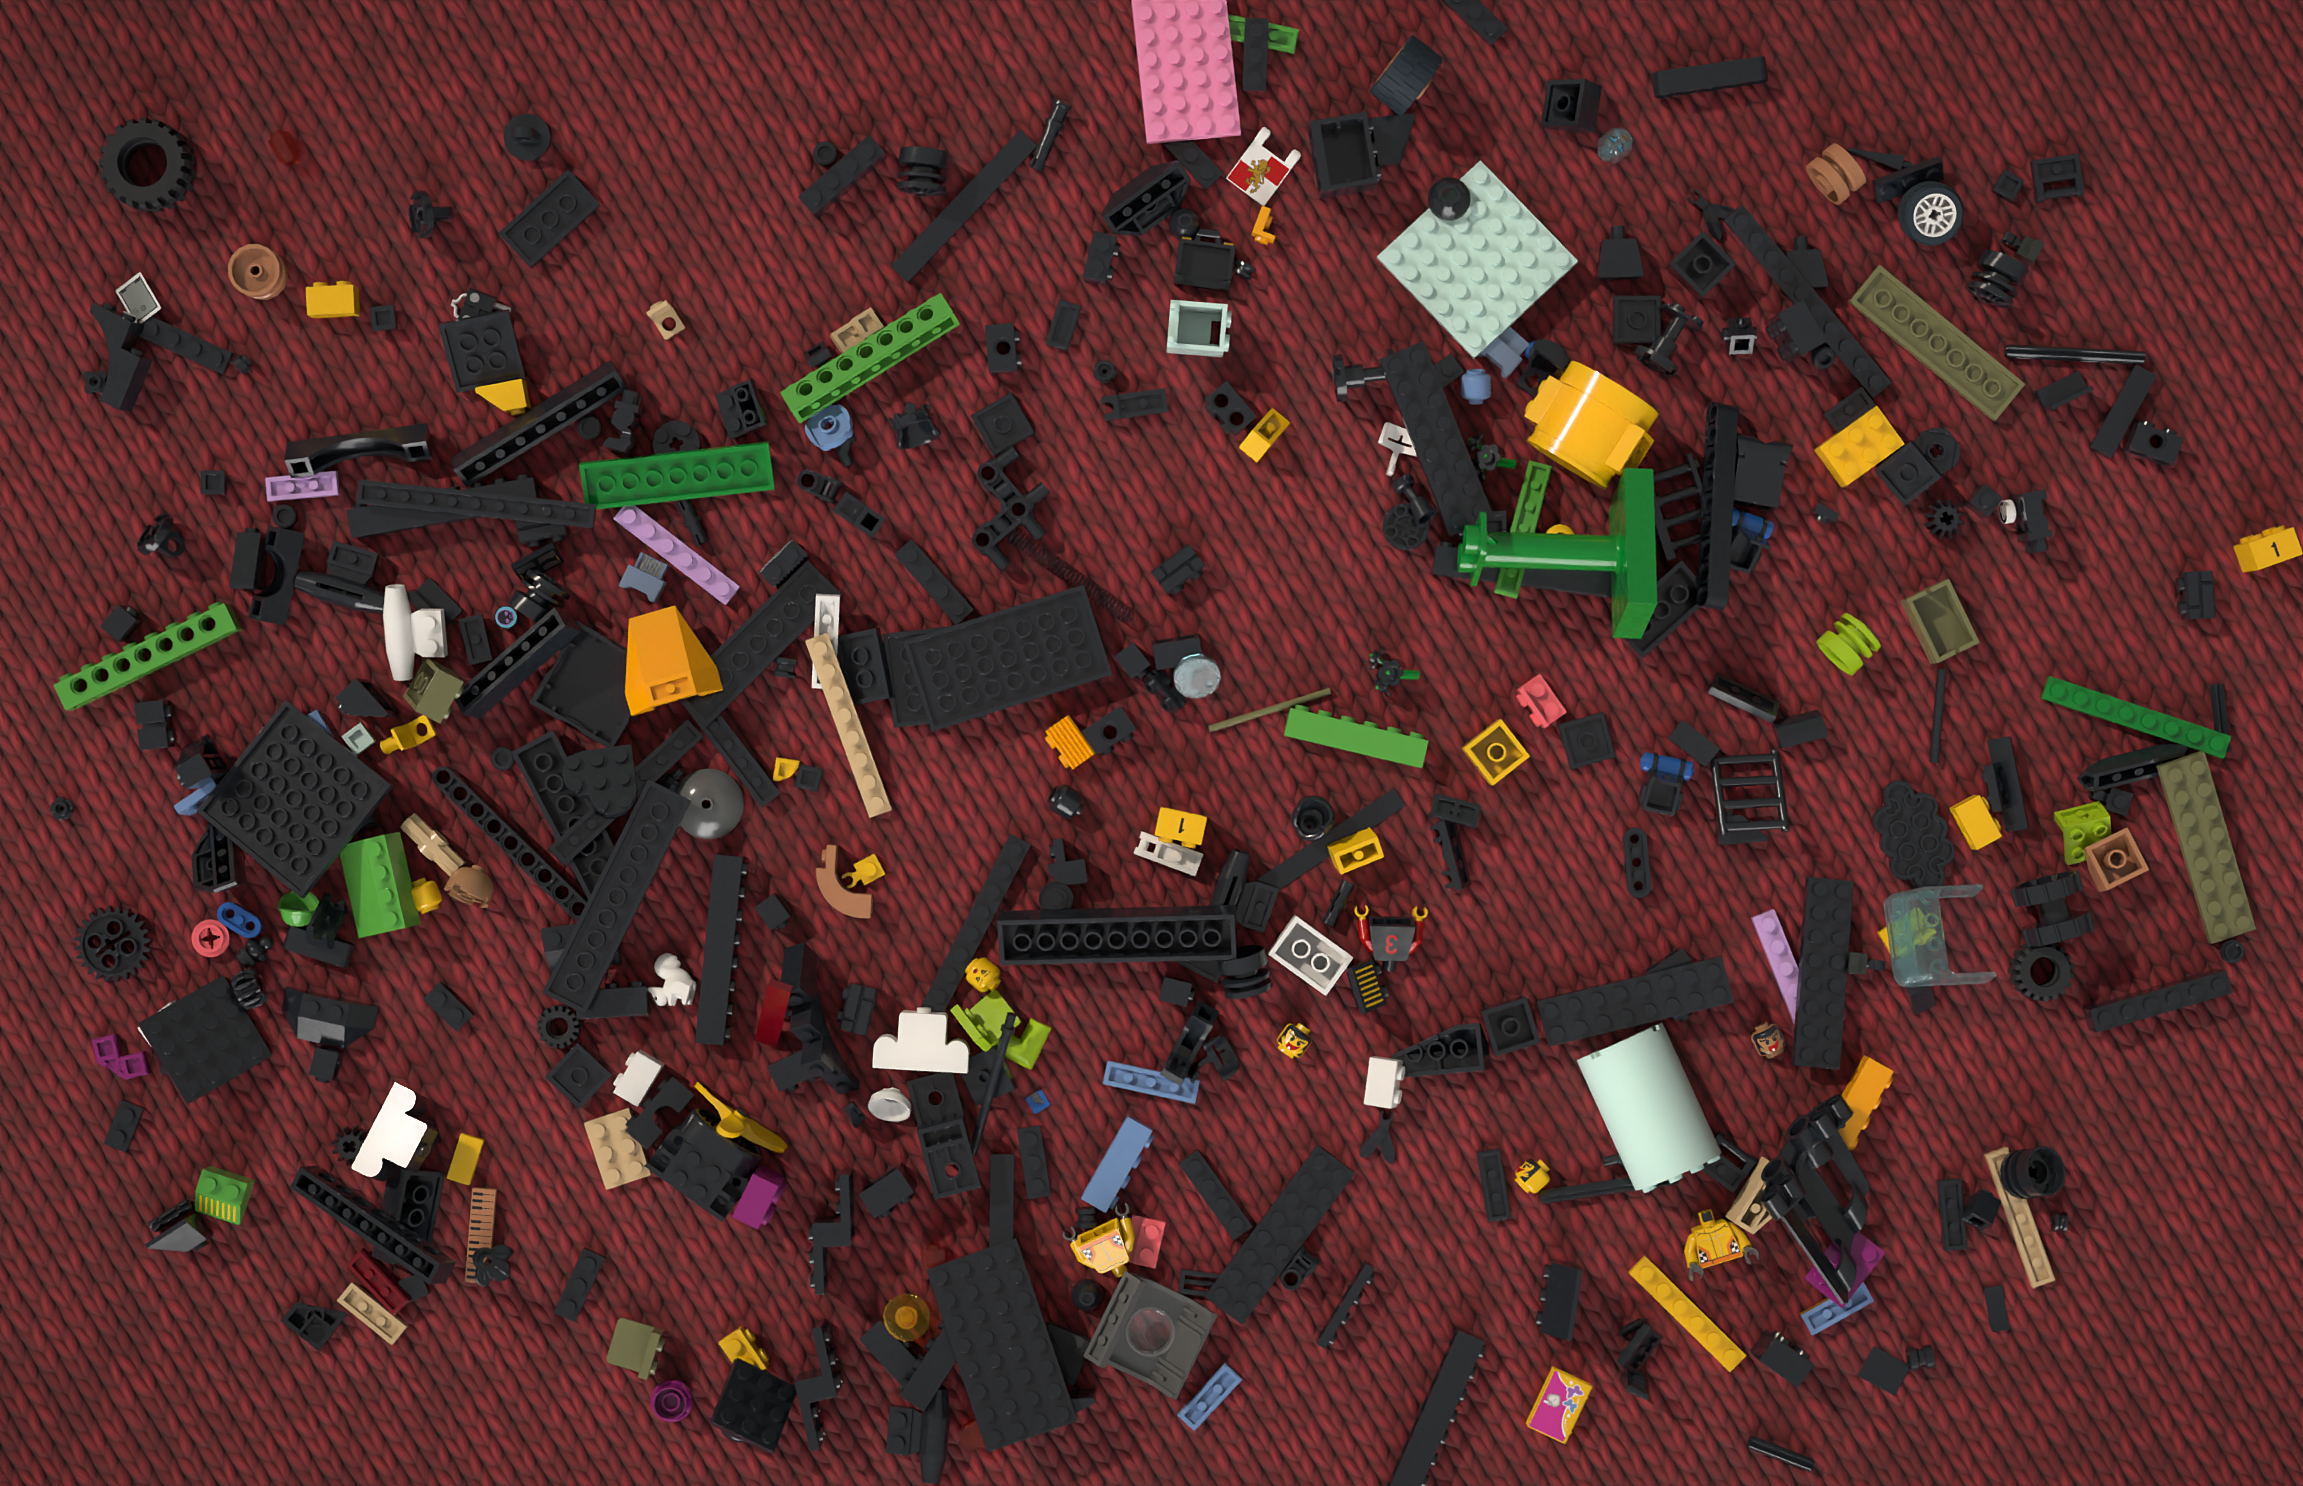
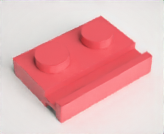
(1146, 1241)

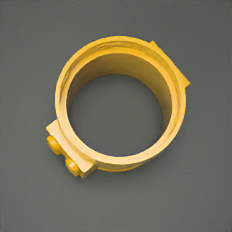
(1590, 424)

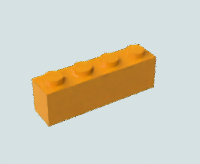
(1862, 1096)

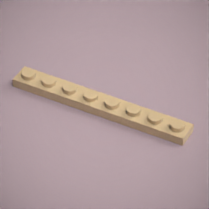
(848, 724)

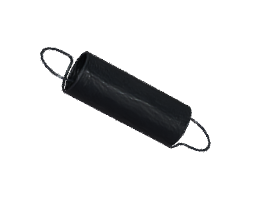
(1631, 1327)

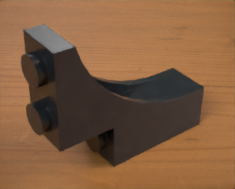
(126, 363)

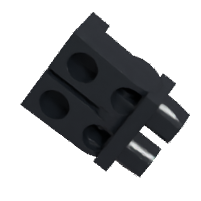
(2031, 521)

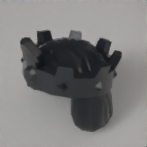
(914, 426)

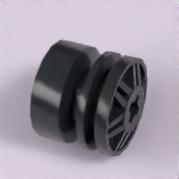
(923, 168)
(1998, 275)
(539, 597)
(1246, 973)
(2033, 1172)

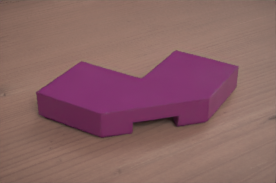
(109, 1055)

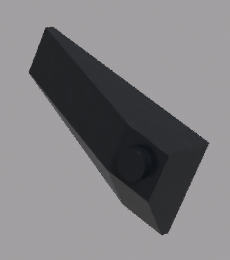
(1451, 1051)

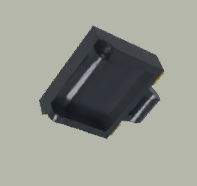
(1204, 263)

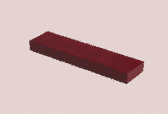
(773, 1013)

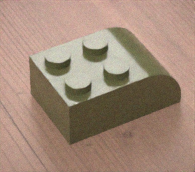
(433, 690)

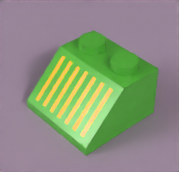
(223, 1194)

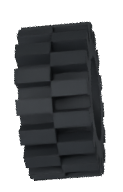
(545, 1030)

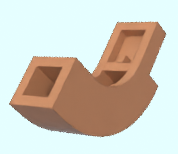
(839, 897)

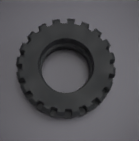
(123, 147)

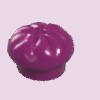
(671, 1400)

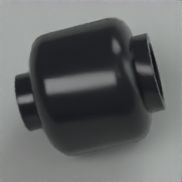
(1065, 801)

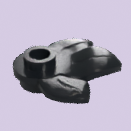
(494, 1266)

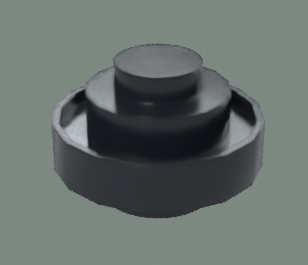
(1055, 896)

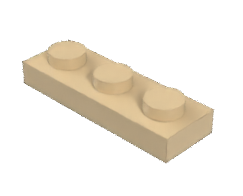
(372, 1313)

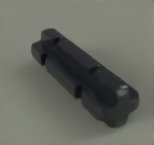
(171, 1215)

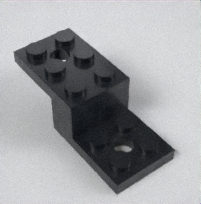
(943, 1134)
(832, 1231)
(818, 1384)

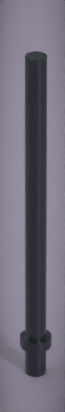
(1007, 1029)

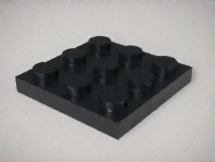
(482, 350)
(753, 1405)

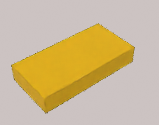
(465, 1159)

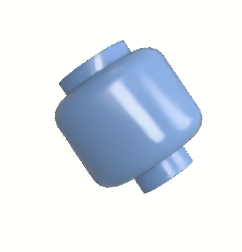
(1475, 386)

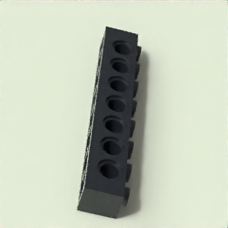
(373, 1225)

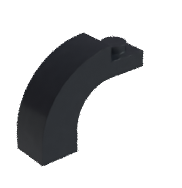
(1189, 1042)

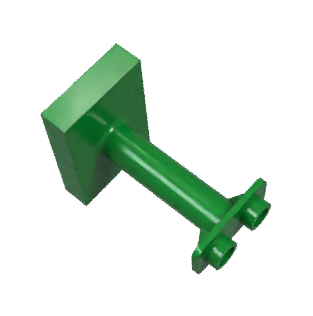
(1625, 552)

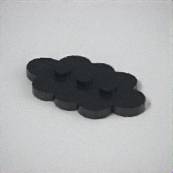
(1913, 835)

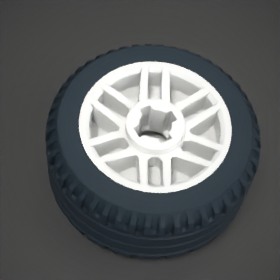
(1943, 220)

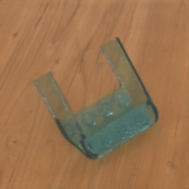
(1919, 940)

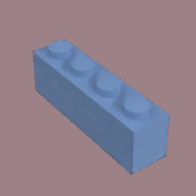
(1117, 1163)

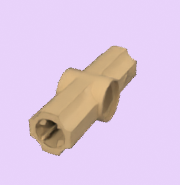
(432, 844)

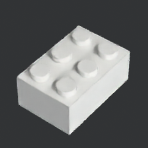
(1310, 955)

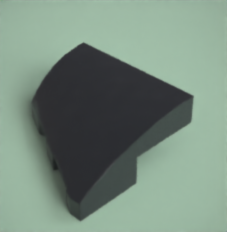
(1391, 137)
(313, 1323)

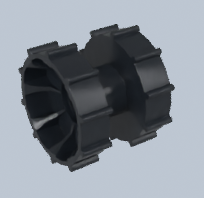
(2050, 899)

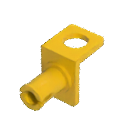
(407, 736)

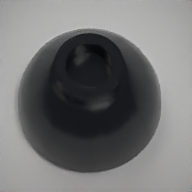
(1184, 223)
(1087, 1295)

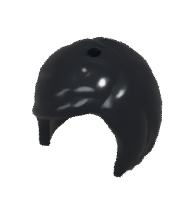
(1313, 813)

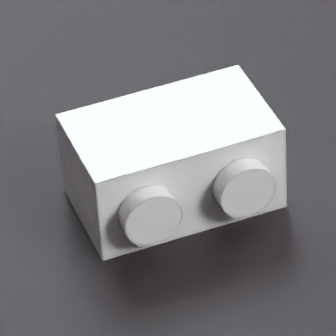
(638, 1077)
(1384, 1082)

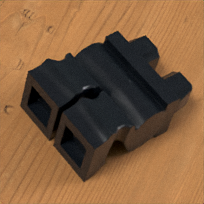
(627, 420)

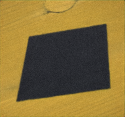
(1884, 1371)

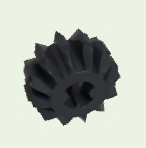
(1946, 510)
(249, 989)
(343, 1147)

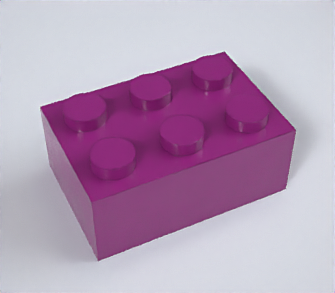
(758, 1199)

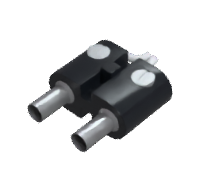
(477, 304)

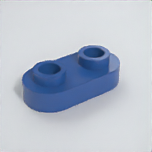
(240, 921)

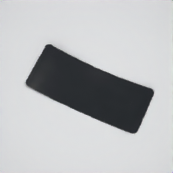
(1996, 1308)

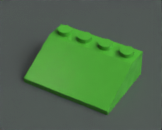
(379, 885)

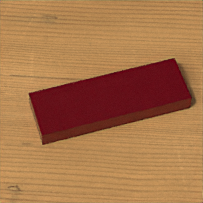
(379, 1281)

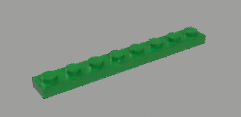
(2135, 717)

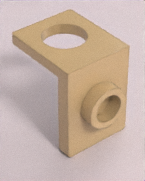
(661, 311)

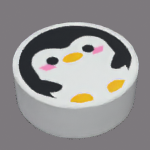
(2007, 511)

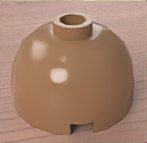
(471, 886)

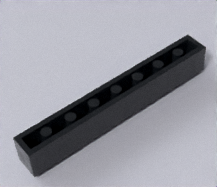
(538, 423)
(380, 520)
(1572, 581)
(720, 949)
(1438, 1409)

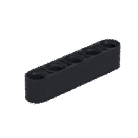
(1709, 77)

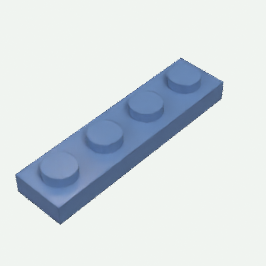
(1148, 1082)

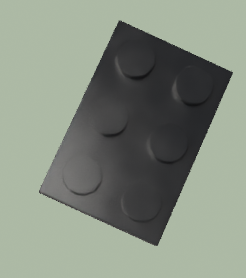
(865, 666)

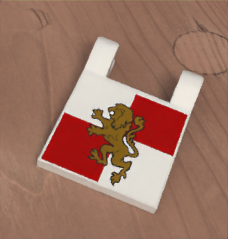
(1260, 171)

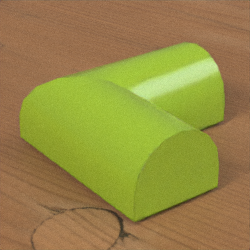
(1027, 1048)

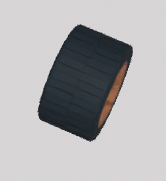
(1406, 75)

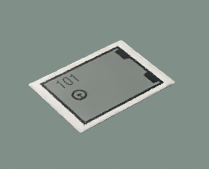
(138, 298)

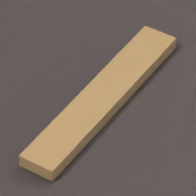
(2021, 1226)

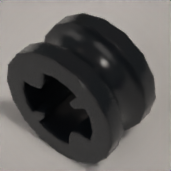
(1244, 270)
(2059, 1221)

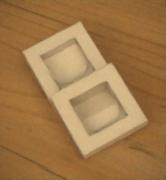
(856, 330)

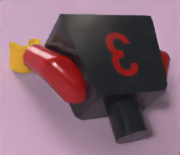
(1391, 937)

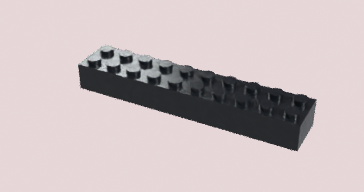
(1117, 935)

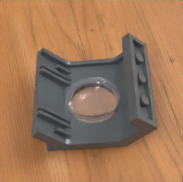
(1151, 1333)

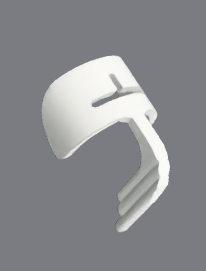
(1394, 432)

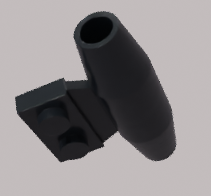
(346, 583)
(1252, 898)
(923, 1433)

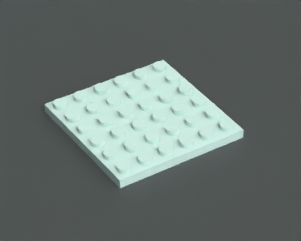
(1480, 268)

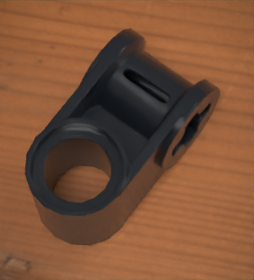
(821, 486)
(1299, 1267)

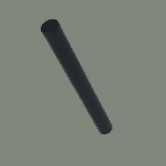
(1937, 716)

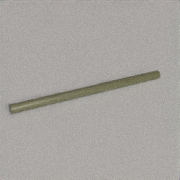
(1268, 710)

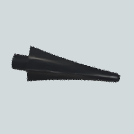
(1891, 161)

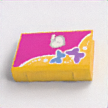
(1559, 1405)

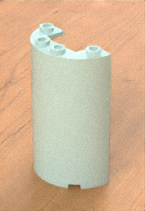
(1650, 1108)

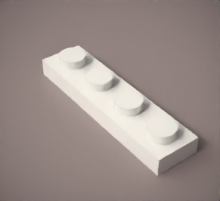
(826, 621)

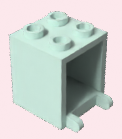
(1191, 328)

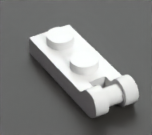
(1169, 854)

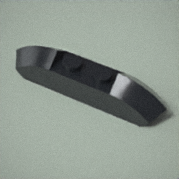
(2129, 766)

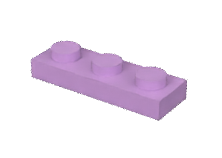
(288, 488)

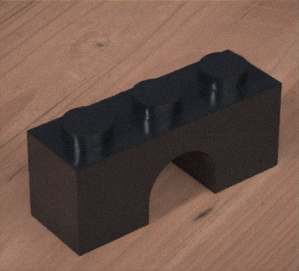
(671, 1095)

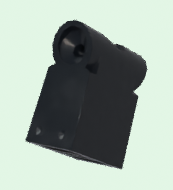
(1759, 472)

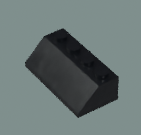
(412, 1201)

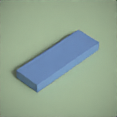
(1209, 1396)

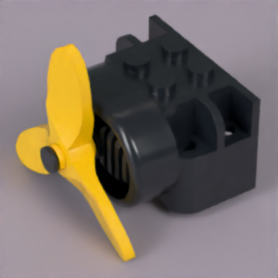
(713, 1155)

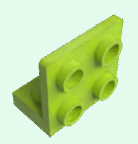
(2082, 828)
(985, 1019)

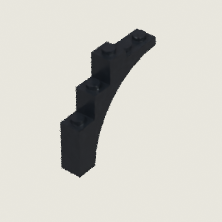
(808, 1021)

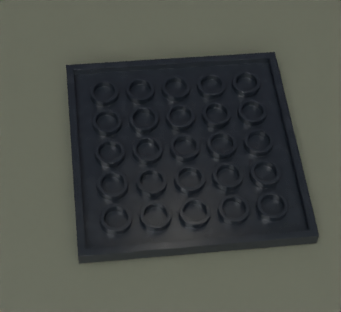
(294, 799)

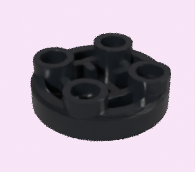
(1402, 529)

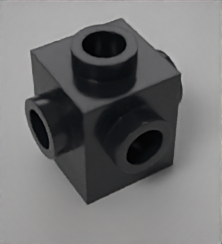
(1739, 335)

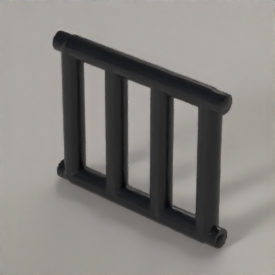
(1775, 779)

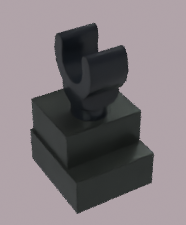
(2026, 250)
(1858, 963)

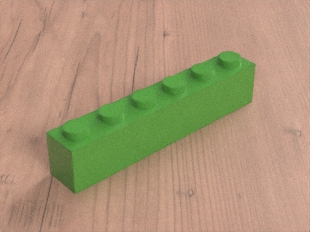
(1355, 737)

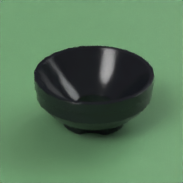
(1449, 210)

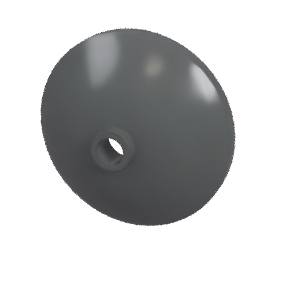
(725, 801)

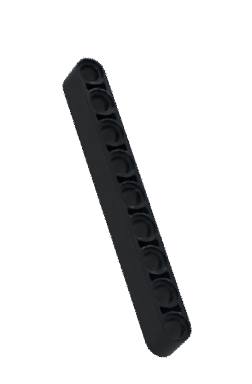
(1717, 506)
(501, 838)

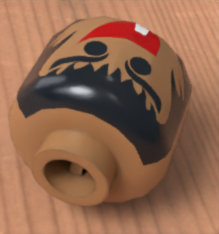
(1768, 1039)

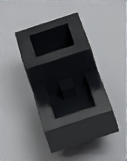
(859, 514)

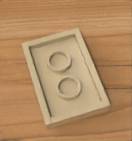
(615, 1151)

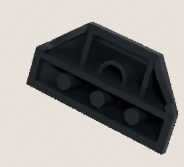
(1147, 199)
(217, 863)
(327, 1017)

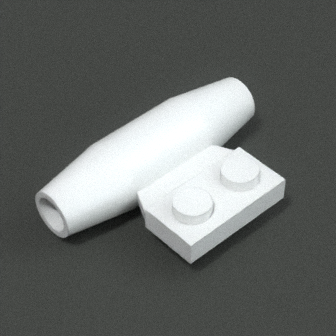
(410, 632)

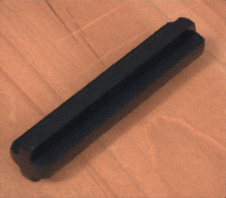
(2219, 708)
(1780, 1453)

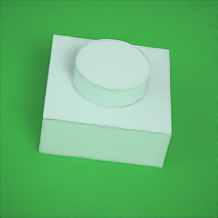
(359, 738)

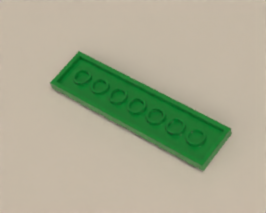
(677, 475)

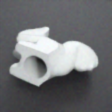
(677, 982)

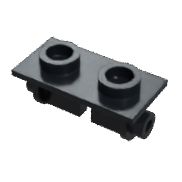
(1170, 700)

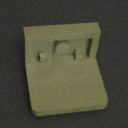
(636, 1347)

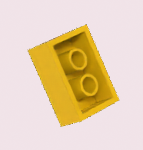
(1859, 446)

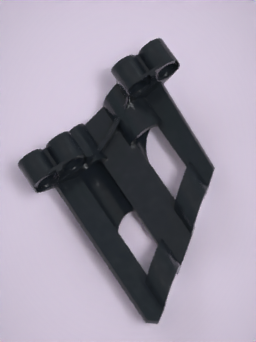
(1798, 1192)

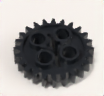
(124, 960)

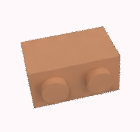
(2114, 860)

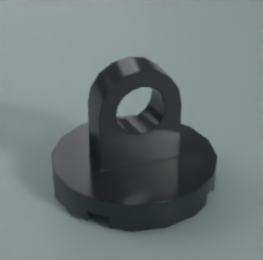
(527, 137)
(423, 214)
(157, 537)

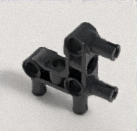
(1008, 496)

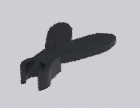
(1711, 213)
(1382, 1137)

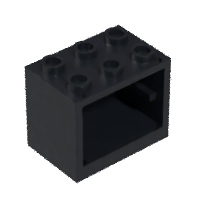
(1344, 155)

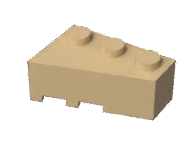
(1747, 1208)

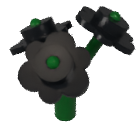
(1488, 457)
(1389, 673)

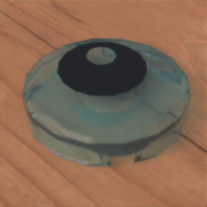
(1196, 676)

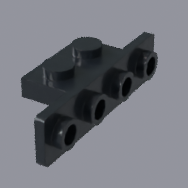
(2004, 784)

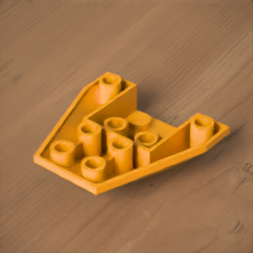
(665, 662)

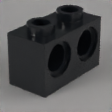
(1234, 405)

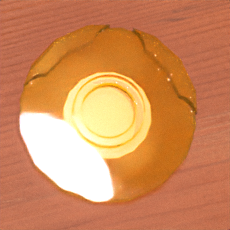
(906, 1317)

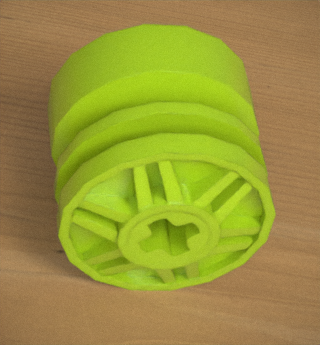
(1851, 640)

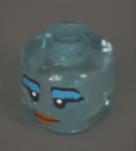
(1614, 145)

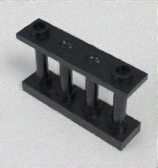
(1662, 524)

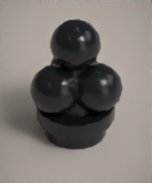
(254, 951)

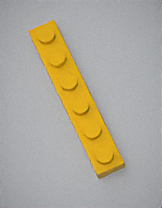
(1687, 1313)

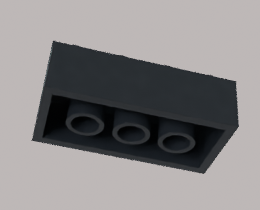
(1674, 605)

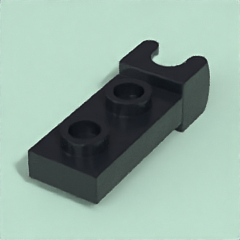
(1136, 404)

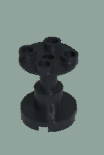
(1663, 347)
(1354, 376)

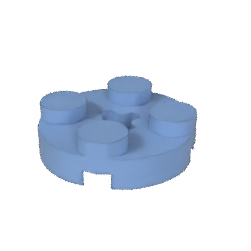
(831, 437)

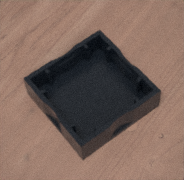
(589, 687)

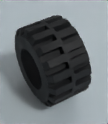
(2054, 985)

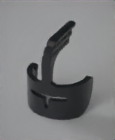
(1231, 1062)

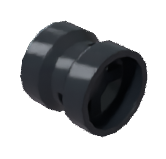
(1916, 1358)

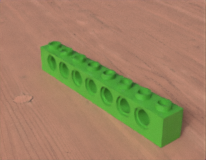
(835, 380)
(74, 698)

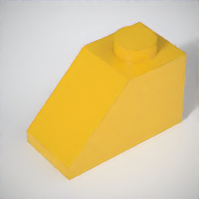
(508, 396)
(1264, 435)

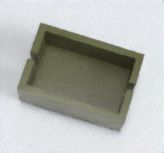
(1939, 621)

